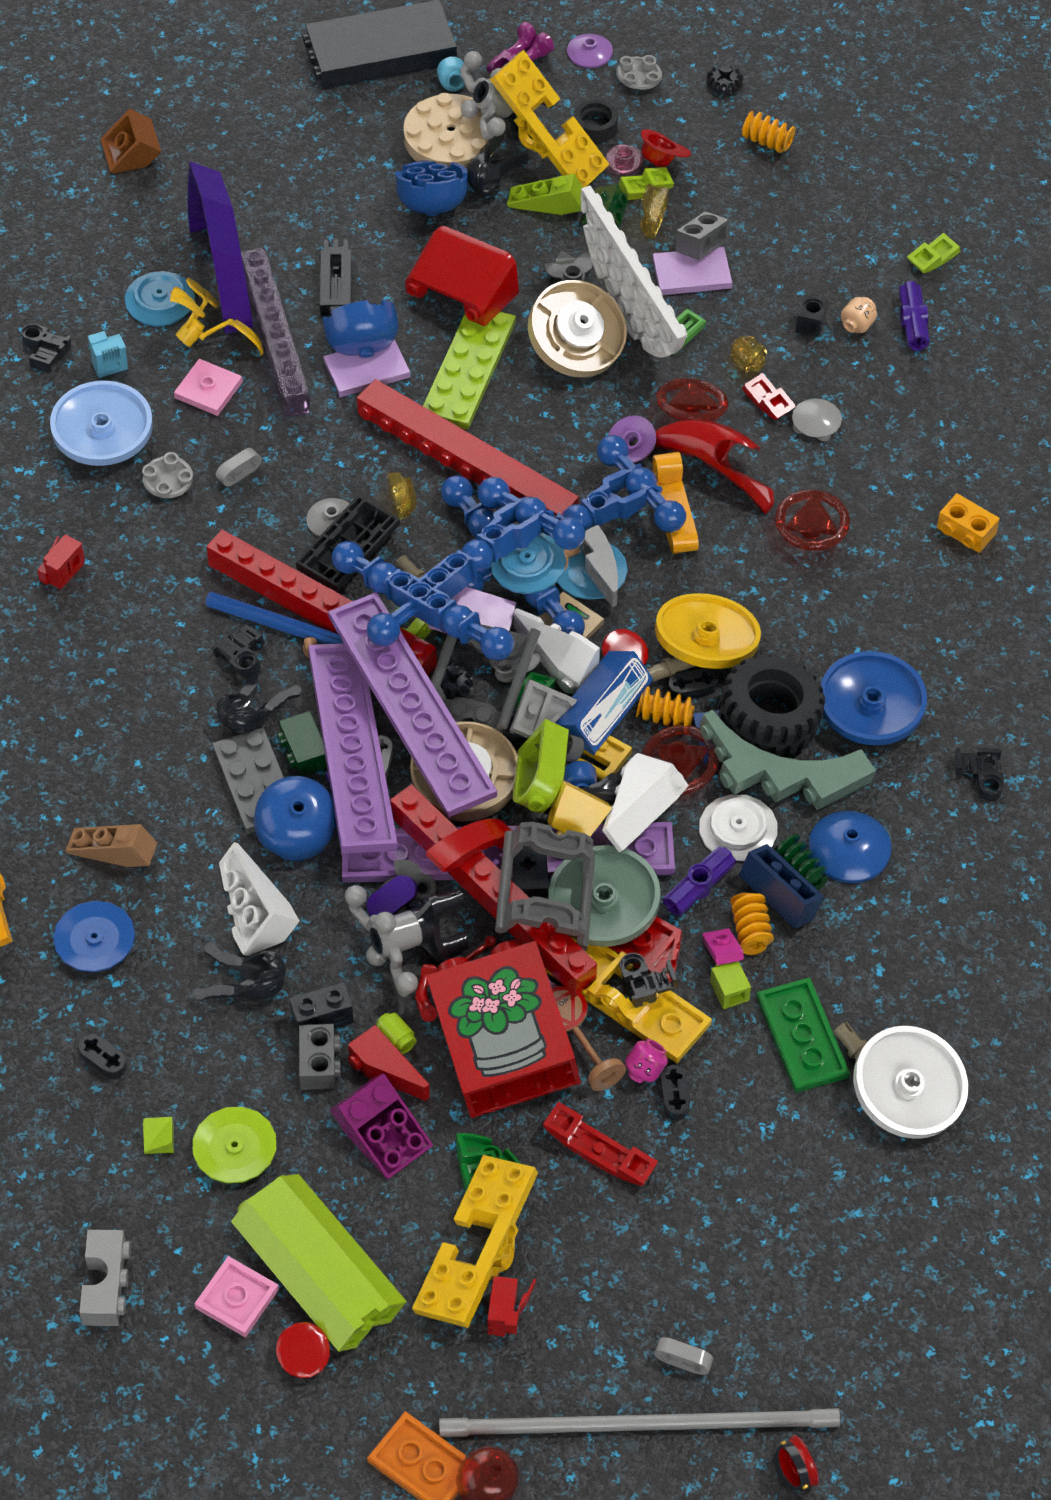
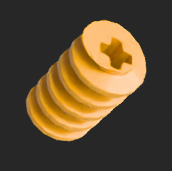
(768, 133)
(665, 708)
(752, 922)

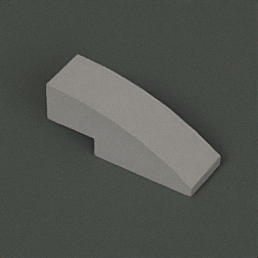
(601, 563)

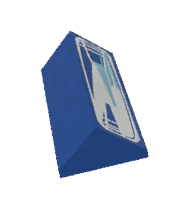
(606, 698)

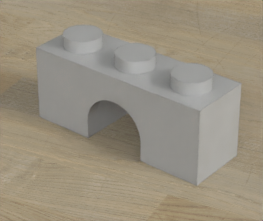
(104, 1302)

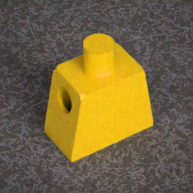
(577, 810)

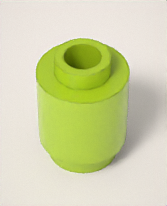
(397, 1032)

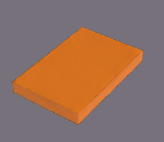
(418, 1460)

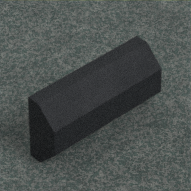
(358, 523)

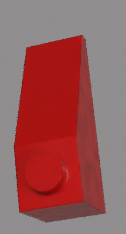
(376, 1055)

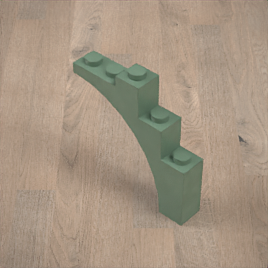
(780, 776)

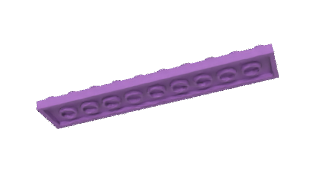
(415, 710)
(352, 751)

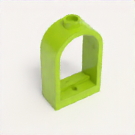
(541, 767)

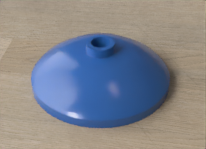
(850, 858)

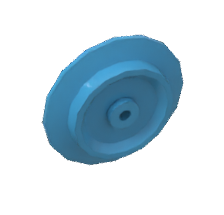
(150, 302)
(531, 567)
(578, 583)

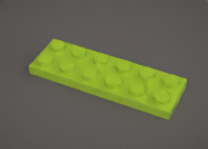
(468, 369)

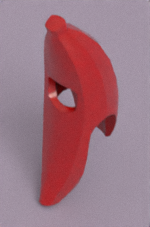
(712, 444)

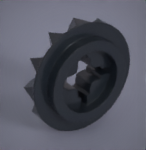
(724, 86)
(463, 680)

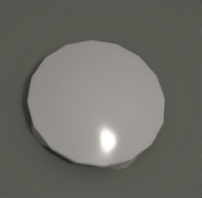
(639, 72)
(816, 418)
(167, 476)

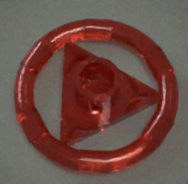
(692, 399)
(812, 520)
(684, 756)

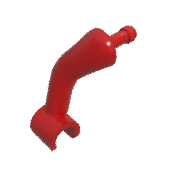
(426, 1009)

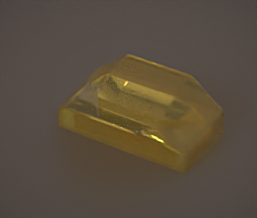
(654, 206)

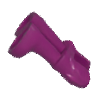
(538, 46)

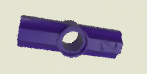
(914, 316)
(689, 890)

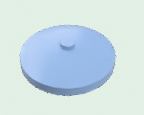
(101, 423)

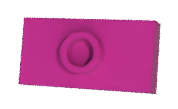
(723, 946)

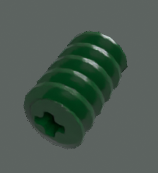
(801, 860)

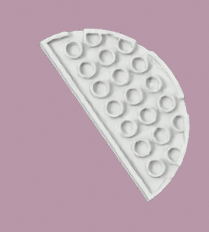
(629, 282)

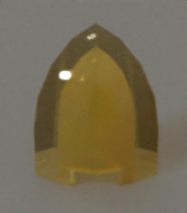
(402, 494)

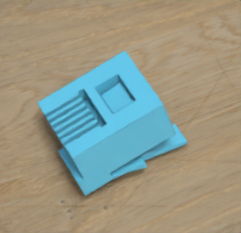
(106, 353)

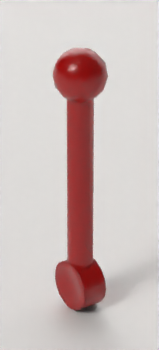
(489, 943)

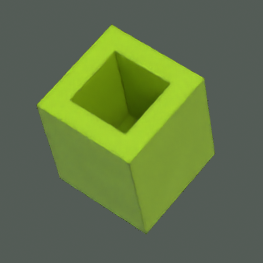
(730, 984)

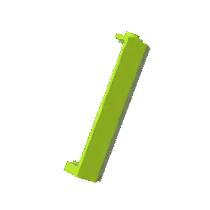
(317, 1261)

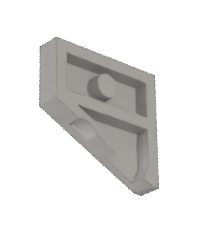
(538, 704)

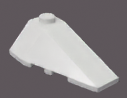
(563, 655)
(642, 796)
(258, 907)

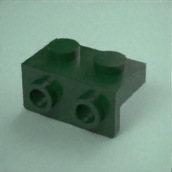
(613, 201)

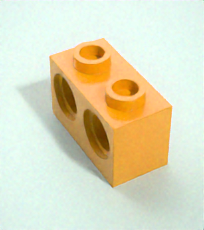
(968, 523)

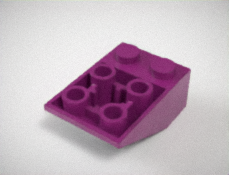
(381, 1126)

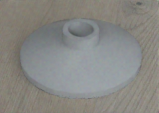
(319, 514)

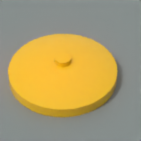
(707, 630)

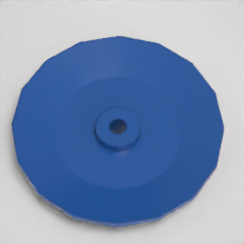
(94, 936)

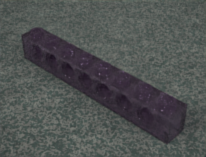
(275, 333)

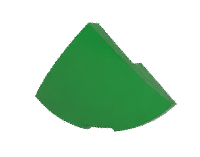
(471, 1150)

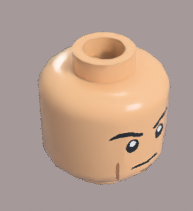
(859, 315)

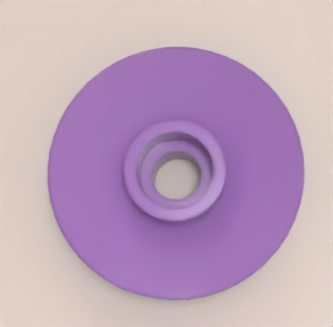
(589, 50)
(639, 429)

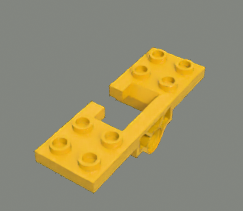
(524, 91)
(667, 1021)
(492, 1202)

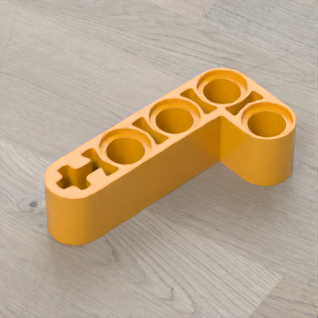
(669, 473)

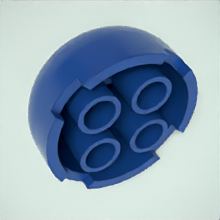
(431, 186)
(361, 328)
(296, 832)

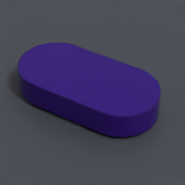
(393, 895)

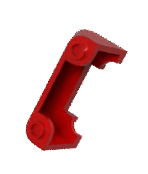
(465, 271)

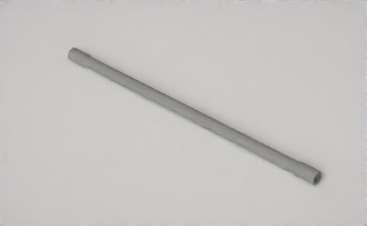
(813, 1418)

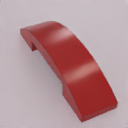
(466, 841)
(598, 1148)

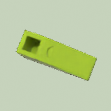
(551, 196)

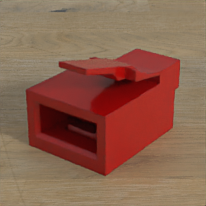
(61, 562)
(502, 1313)

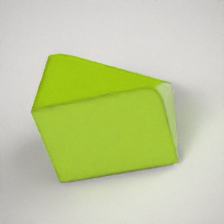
(158, 1135)

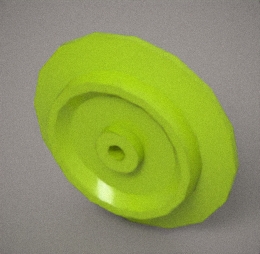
(234, 1145)

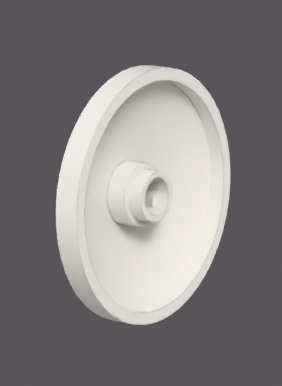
(910, 1082)

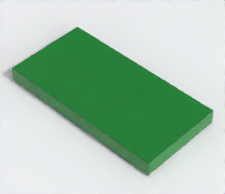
(802, 1035)

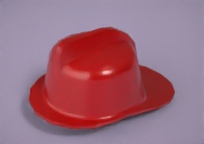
(660, 149)

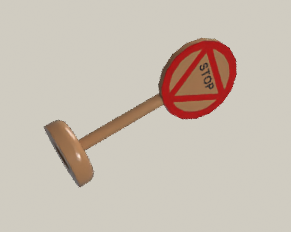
(573, 1012)

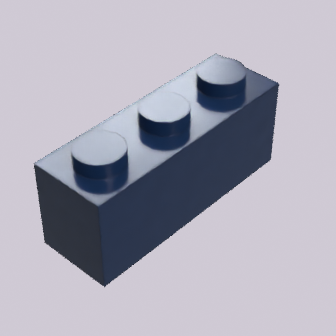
(781, 885)

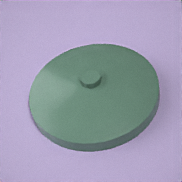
(622, 894)

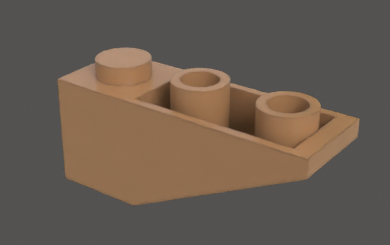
(113, 844)

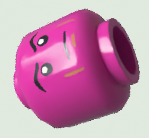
(646, 1061)

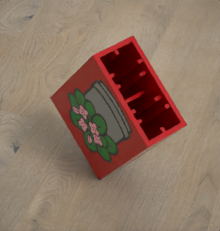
(503, 1027)

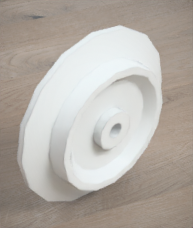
(738, 825)

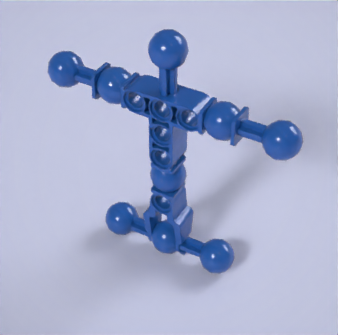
(595, 510)
(431, 594)

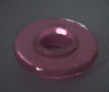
(624, 165)

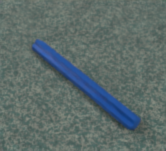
(271, 619)

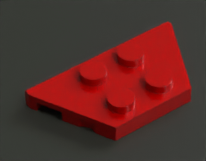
(656, 945)

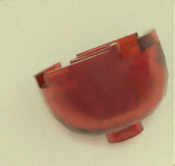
(477, 1483)

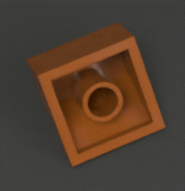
(130, 143)

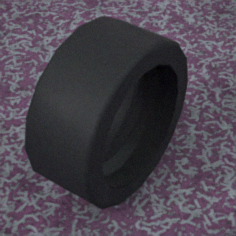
(602, 109)

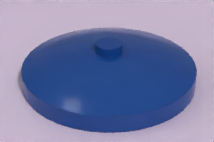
(873, 698)

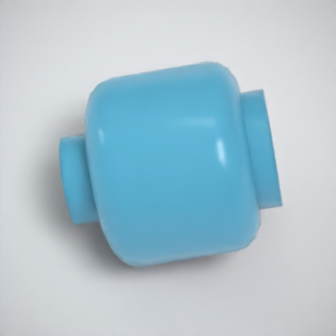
(449, 74)

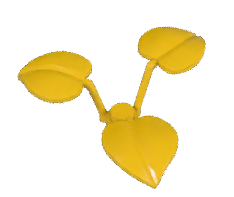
(193, 327)

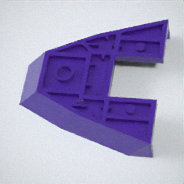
(212, 210)

